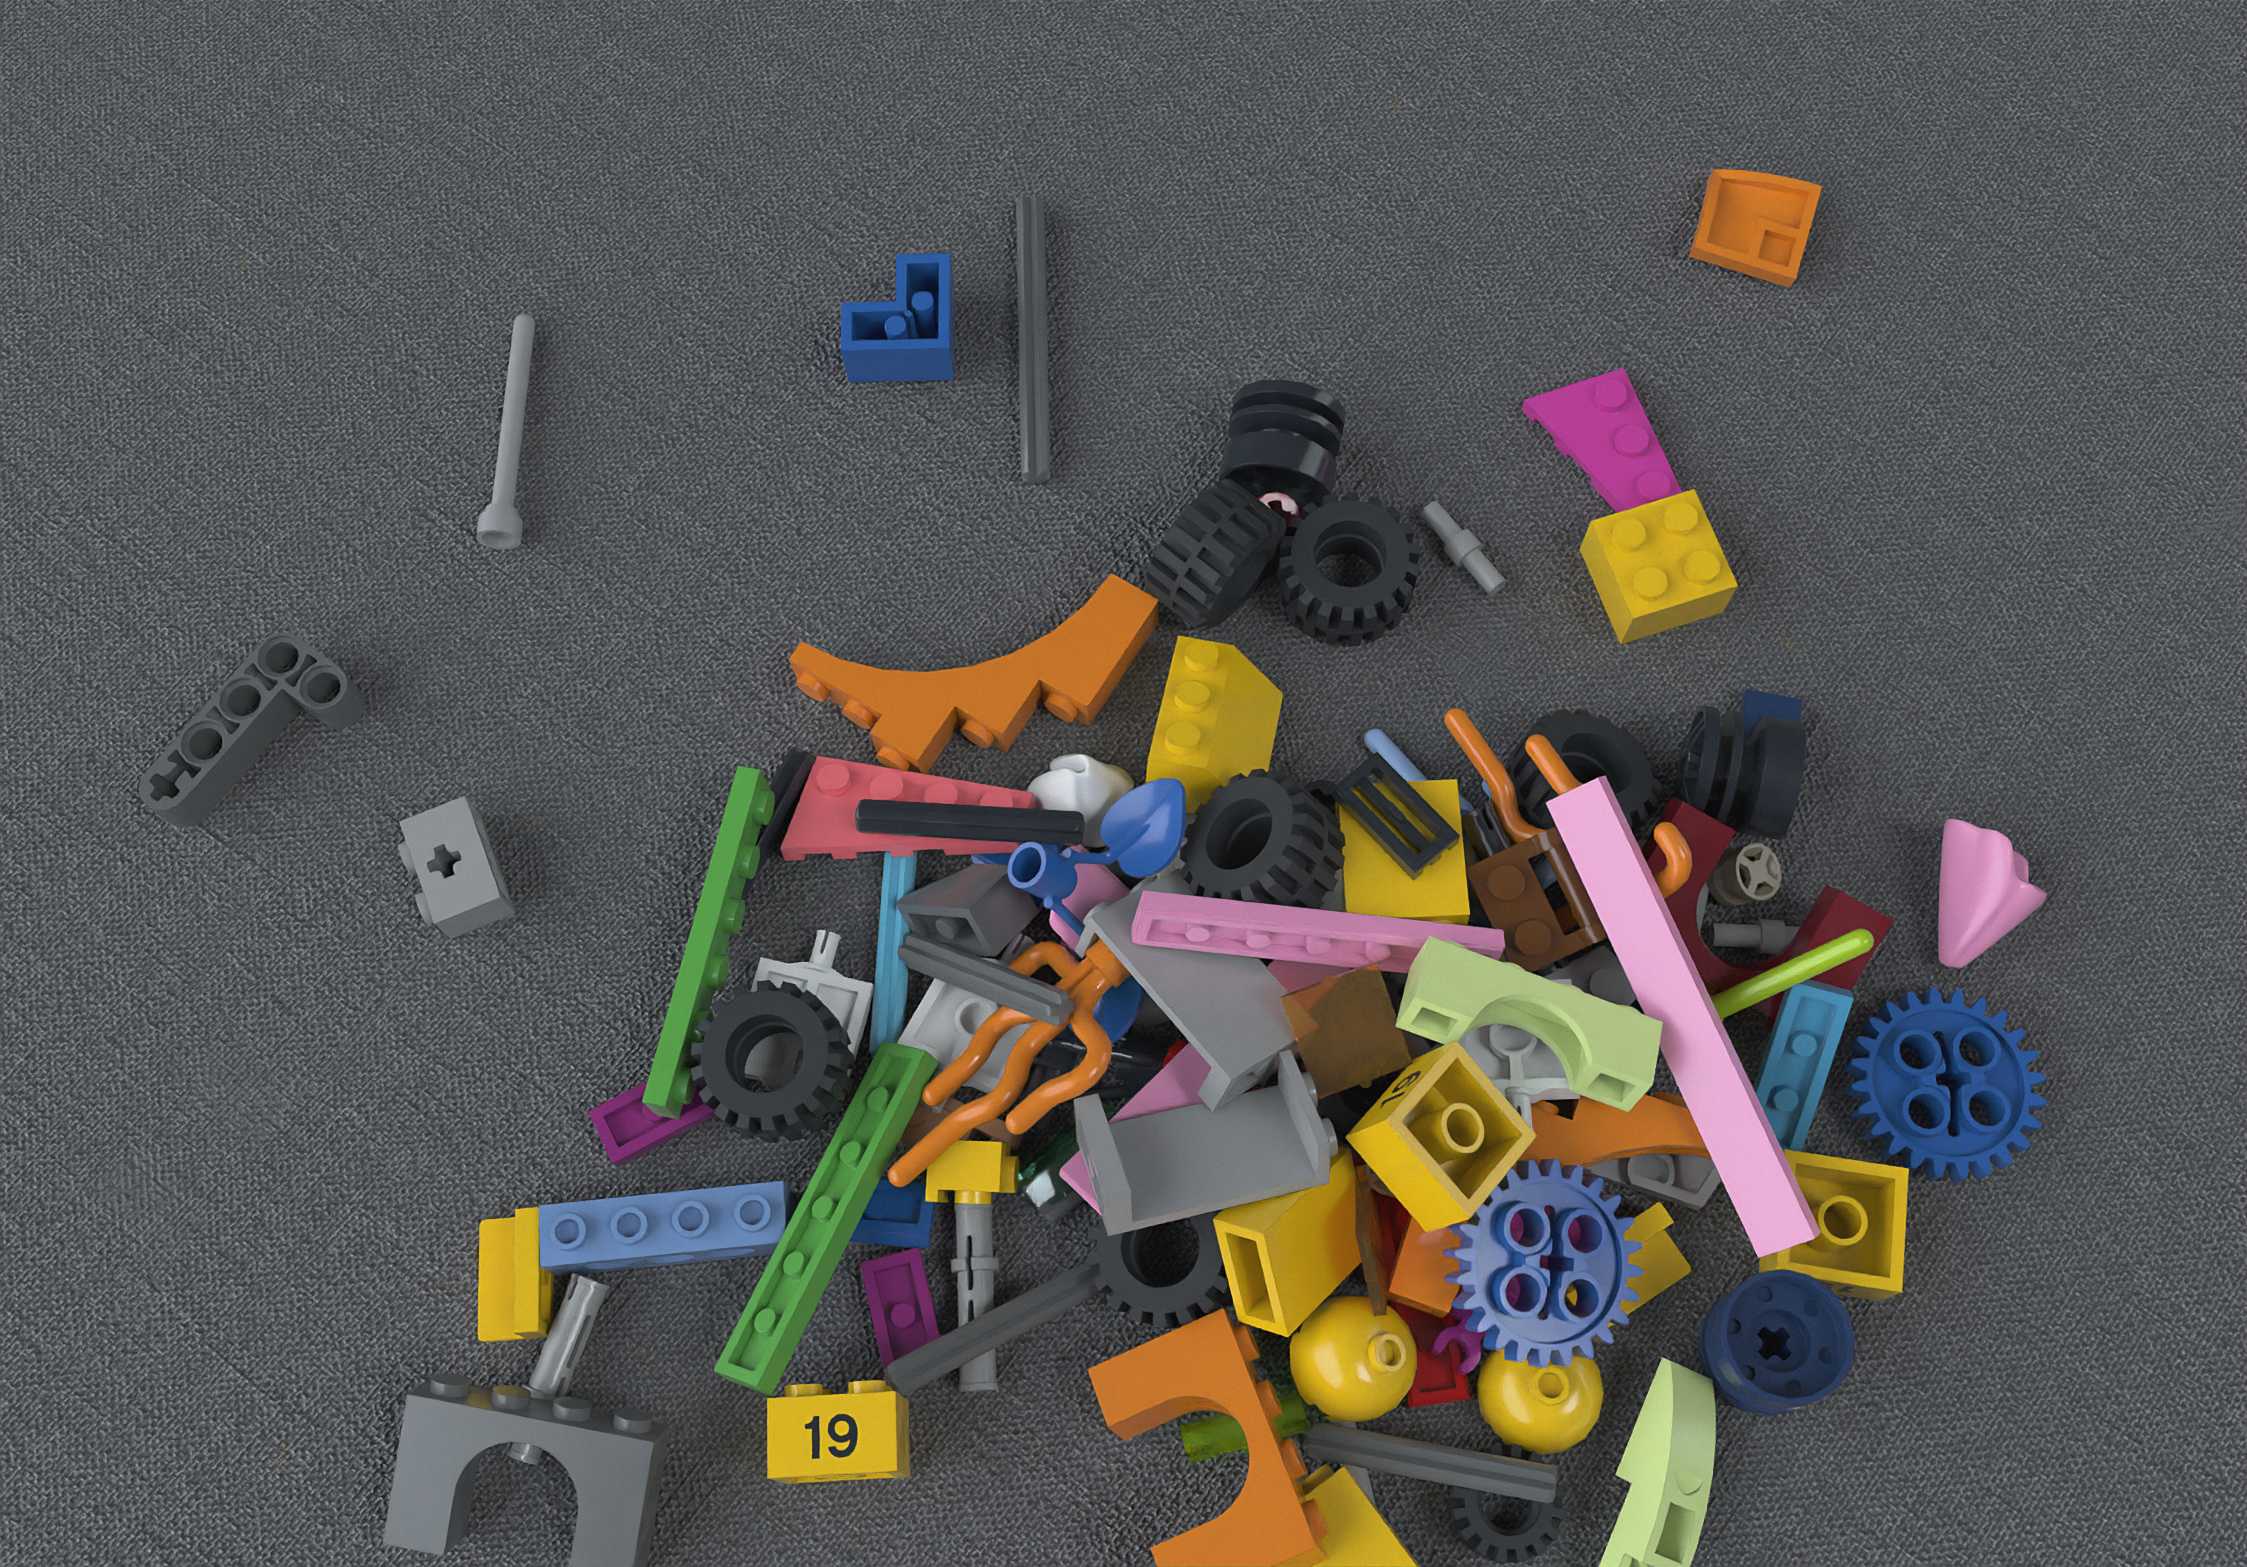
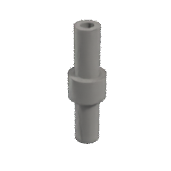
(1463, 548)
(1766, 936)

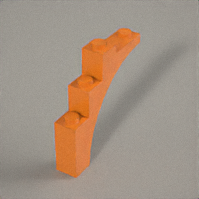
(992, 700)
(1584, 1138)

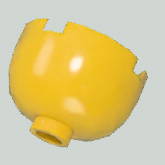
(1352, 1360)
(1539, 1406)

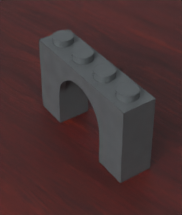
(609, 1456)

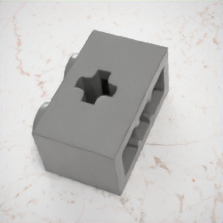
(477, 890)

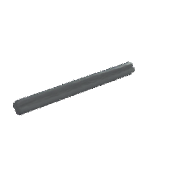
(1032, 341)

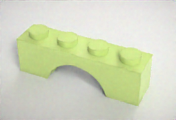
(1601, 1045)

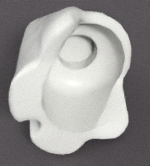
(1082, 786)

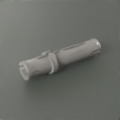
(975, 1286)
(561, 1351)

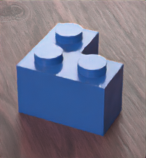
(907, 336)

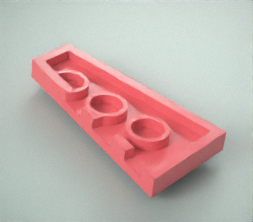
(835, 786)

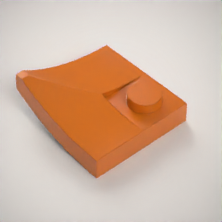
(1755, 223)

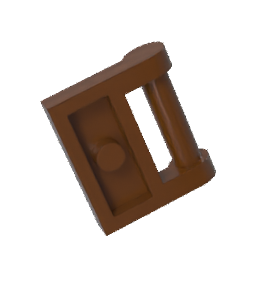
(1519, 907)

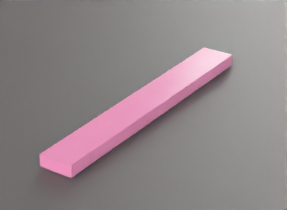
(1692, 1031)

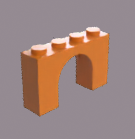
(1212, 1369)

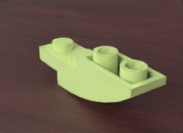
(1669, 1472)

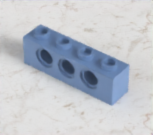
(664, 1228)

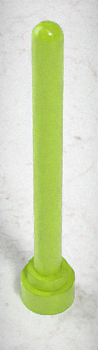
(1793, 972)

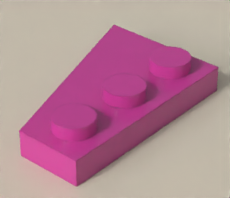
(1608, 437)

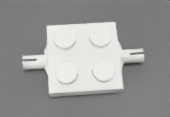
(950, 1019)
(780, 1055)
(1518, 1064)

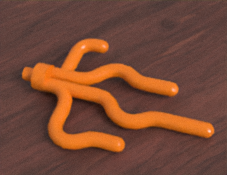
(1562, 781)
(1085, 985)

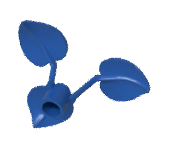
(1143, 835)

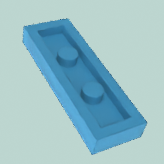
(1800, 1057)

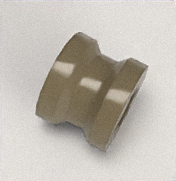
(1745, 875)

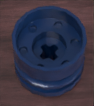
(1809, 1334)

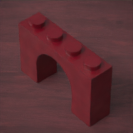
(1828, 919)

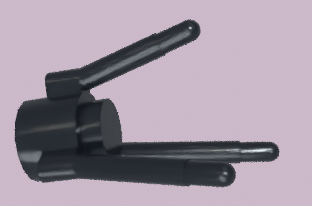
(1136, 1059)

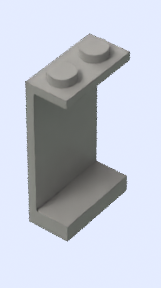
(1216, 1000)
(1204, 1159)

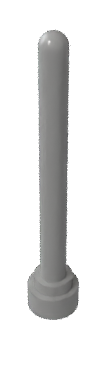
(500, 524)

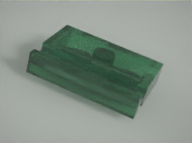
(1040, 1174)

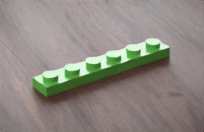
(704, 960)
(825, 1218)

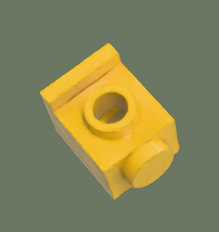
(973, 1172)

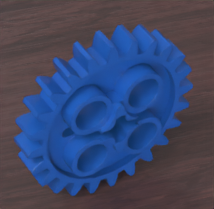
(1998, 1084)
(1595, 1266)

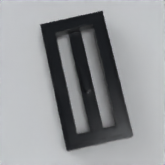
(1386, 839)

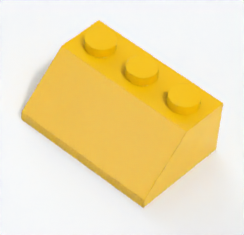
(1212, 719)

